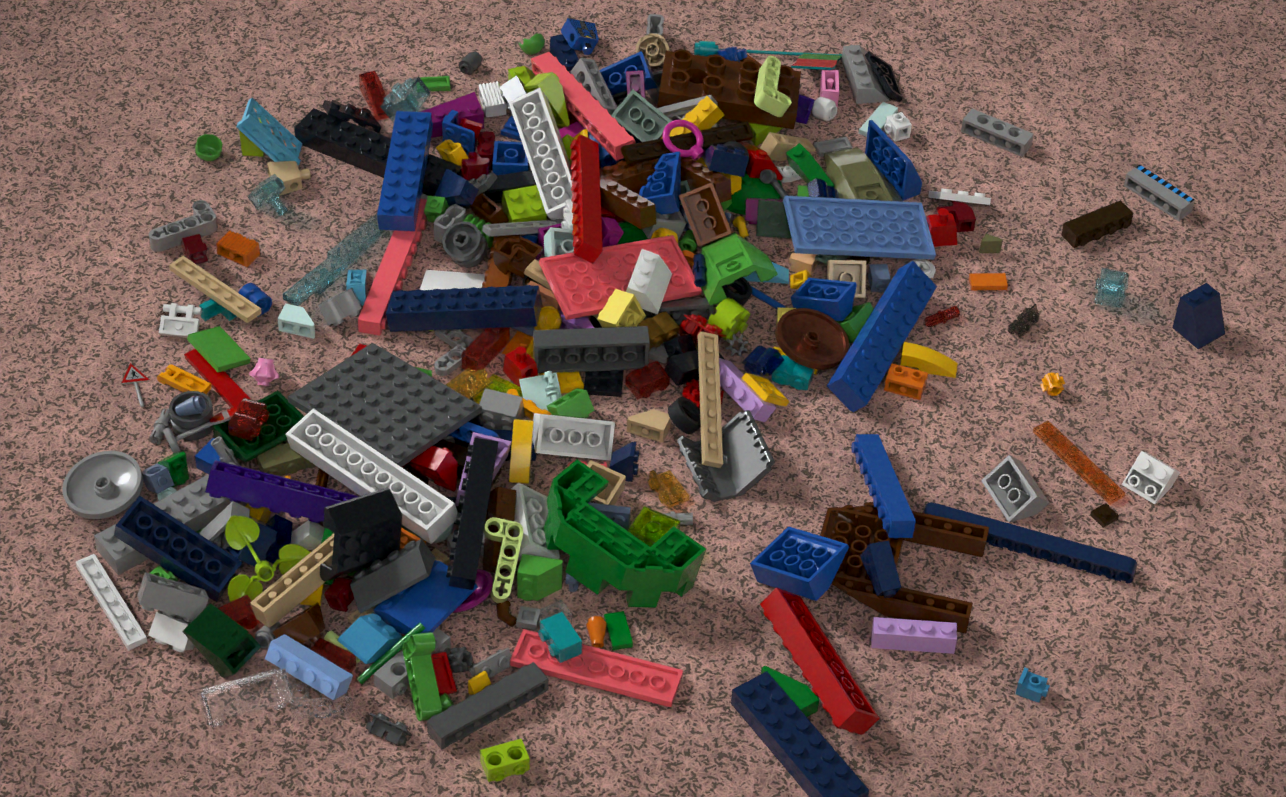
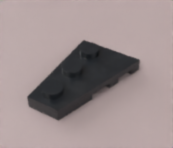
(885, 76)
(346, 112)

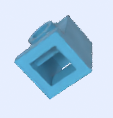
(1032, 686)

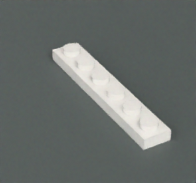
(111, 602)

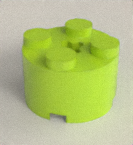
(730, 317)

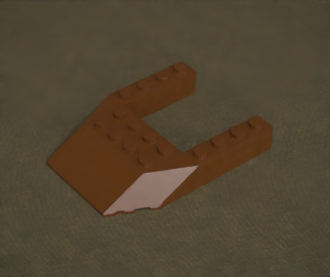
(623, 182)
(862, 527)

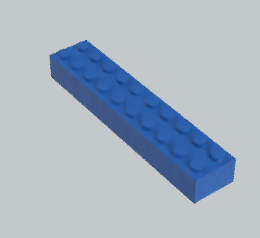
(881, 337)

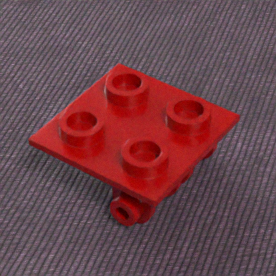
(694, 323)

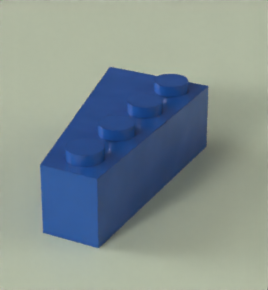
(615, 74)

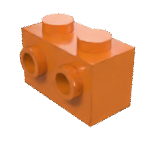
(906, 381)

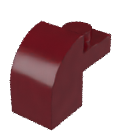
(474, 166)
(963, 216)
(194, 249)

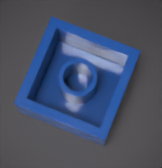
(509, 158)

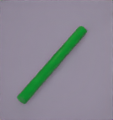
(388, 655)

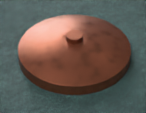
(811, 338)

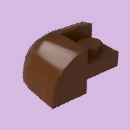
(516, 255)

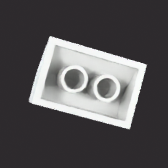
(649, 281)

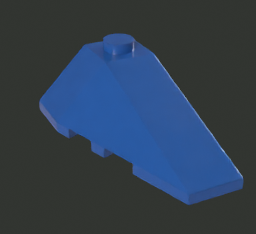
(665, 184)

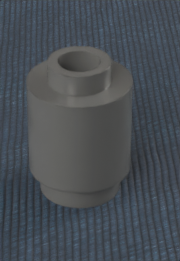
(470, 63)

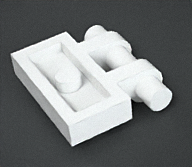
(179, 326)

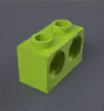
(500, 760)

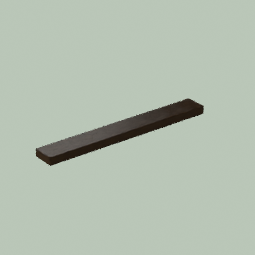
(656, 148)

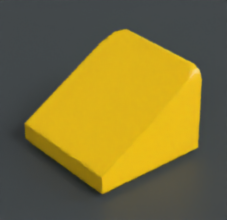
(798, 279)
(478, 683)

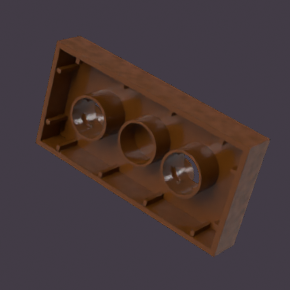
(730, 84)

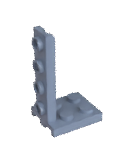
(619, 515)

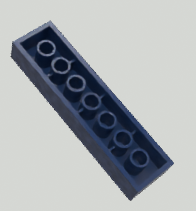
(464, 308)
(795, 740)

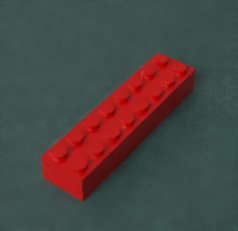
(819, 662)

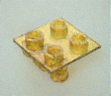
(470, 382)

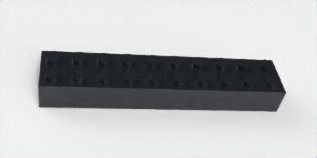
(361, 147)

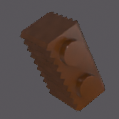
(488, 210)

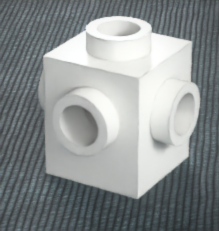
(898, 126)

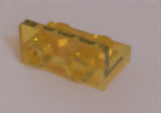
(667, 488)

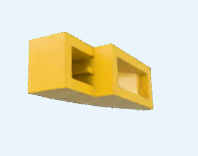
(928, 360)
(521, 451)

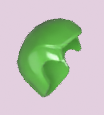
(532, 45)
(207, 145)

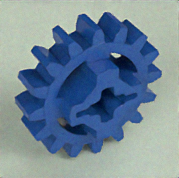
(733, 53)

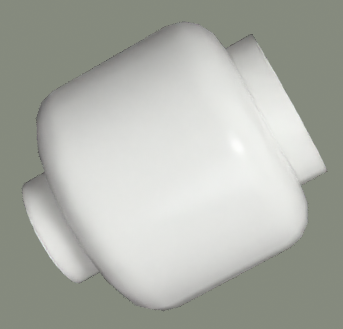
(824, 109)

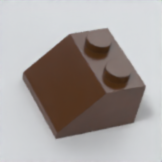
(303, 626)

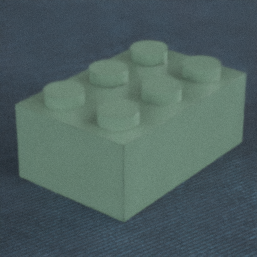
(640, 118)

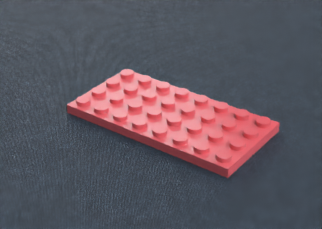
(585, 287)

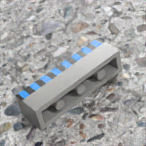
(1159, 192)

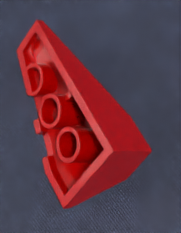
(759, 161)
(438, 466)

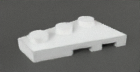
(962, 196)

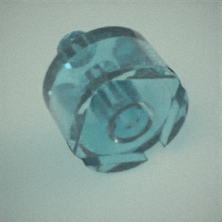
(1111, 287)

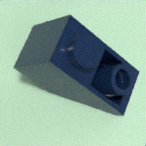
(625, 461)

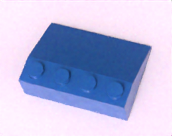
(892, 162)
(800, 563)
(424, 602)

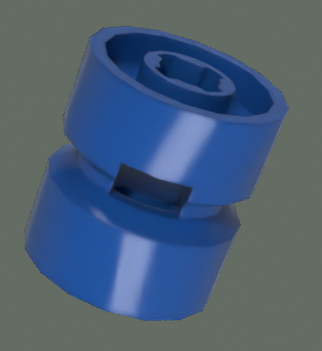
(256, 296)

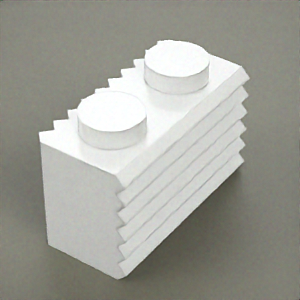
(492, 100)

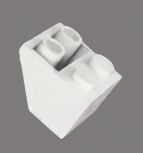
(1150, 477)

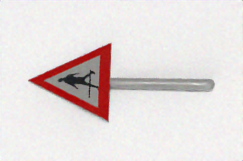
(134, 376)

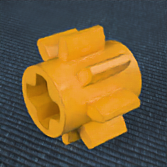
(1052, 384)

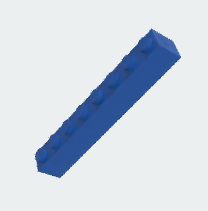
(883, 486)

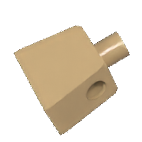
(289, 174)

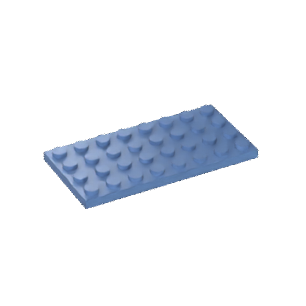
(858, 227)

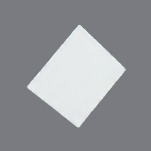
(447, 280)

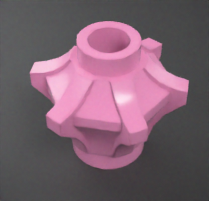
(264, 371)

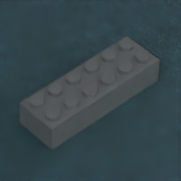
(591, 349)

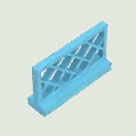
(262, 135)

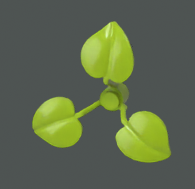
(243, 531)

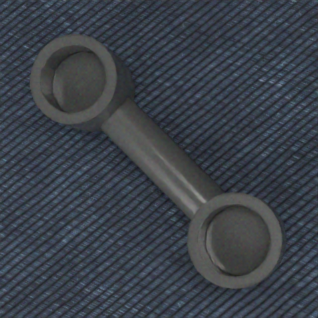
(769, 176)

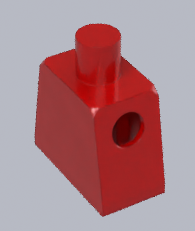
(942, 228)
(519, 365)

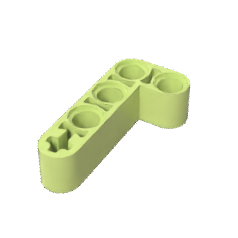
(766, 92)
(504, 561)

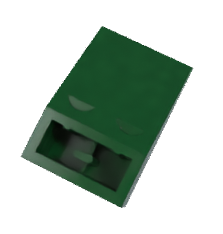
(221, 640)

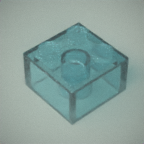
(405, 97)

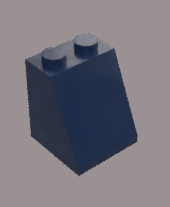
(1200, 316)

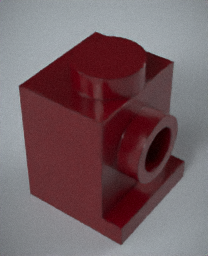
(339, 594)

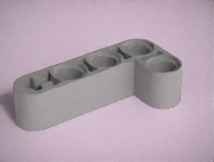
(171, 234)

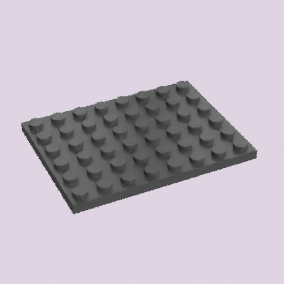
(386, 403)

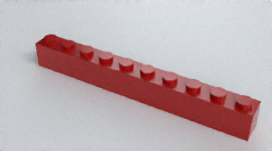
(586, 199)

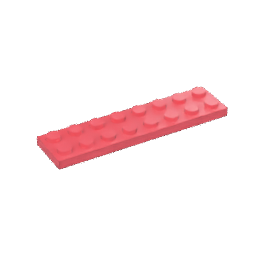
(602, 670)

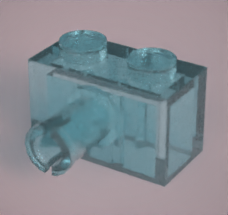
(268, 193)

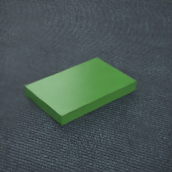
(218, 349)

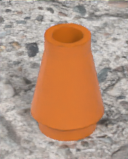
(596, 629)

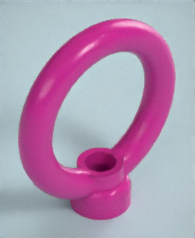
(696, 151)

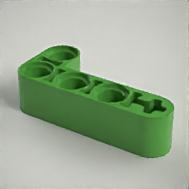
(421, 674)

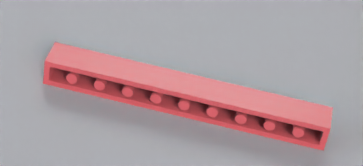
(585, 107)
(390, 275)

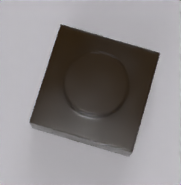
(1104, 515)

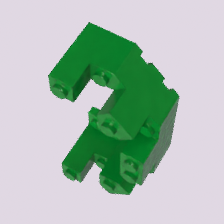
(608, 553)

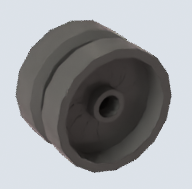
(465, 244)
(189, 422)

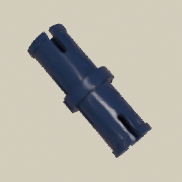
(699, 270)

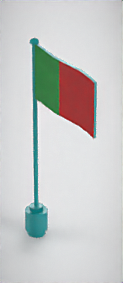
(804, 61)

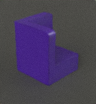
(804, 109)

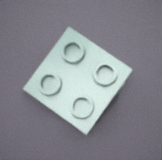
(541, 389)

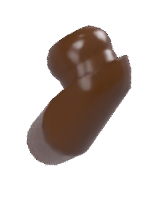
(503, 613)

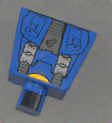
(580, 35)

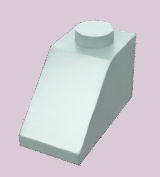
(296, 321)

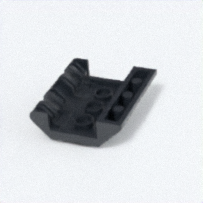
(363, 532)

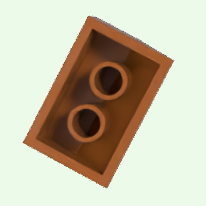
(705, 214)

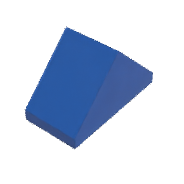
(206, 457)

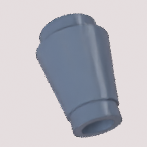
(191, 406)

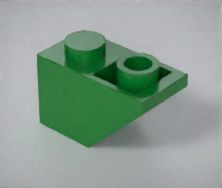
(177, 467)

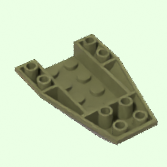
(858, 176)

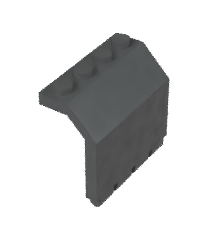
(744, 460)

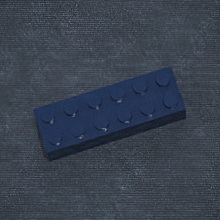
(177, 548)

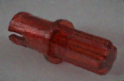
(942, 316)

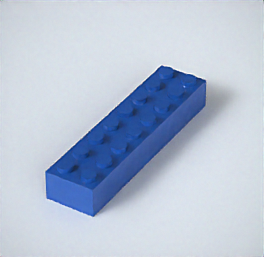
(405, 171)

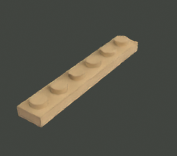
(215, 289)

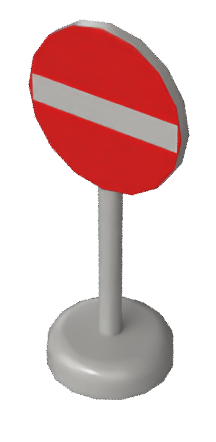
(217, 419)

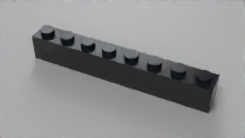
(473, 513)

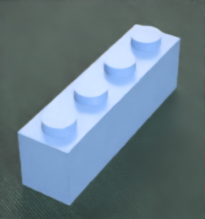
(309, 667)

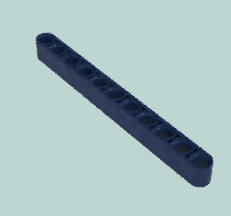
(1044, 545)

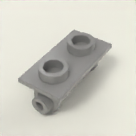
(493, 664)

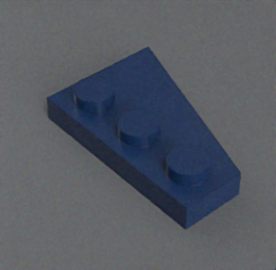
(563, 52)

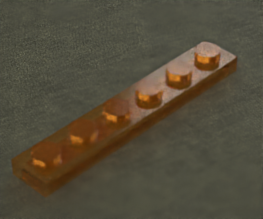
(1079, 462)

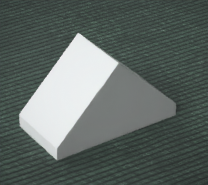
(308, 535)

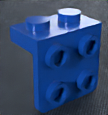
(456, 133)

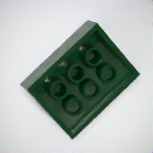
(272, 432)

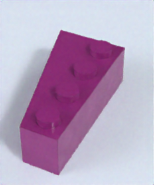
(467, 107)

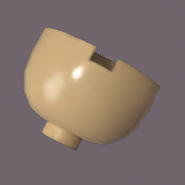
(653, 48)

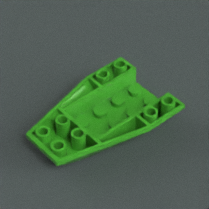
(730, 260)

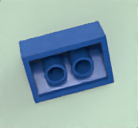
(827, 296)

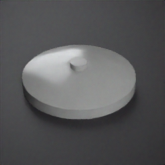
(102, 484)

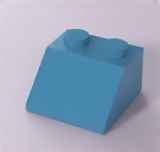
(369, 638)

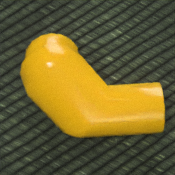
(740, 223)

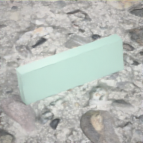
(879, 117)

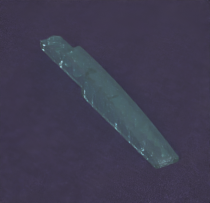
(337, 263)

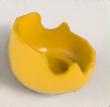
(549, 319)

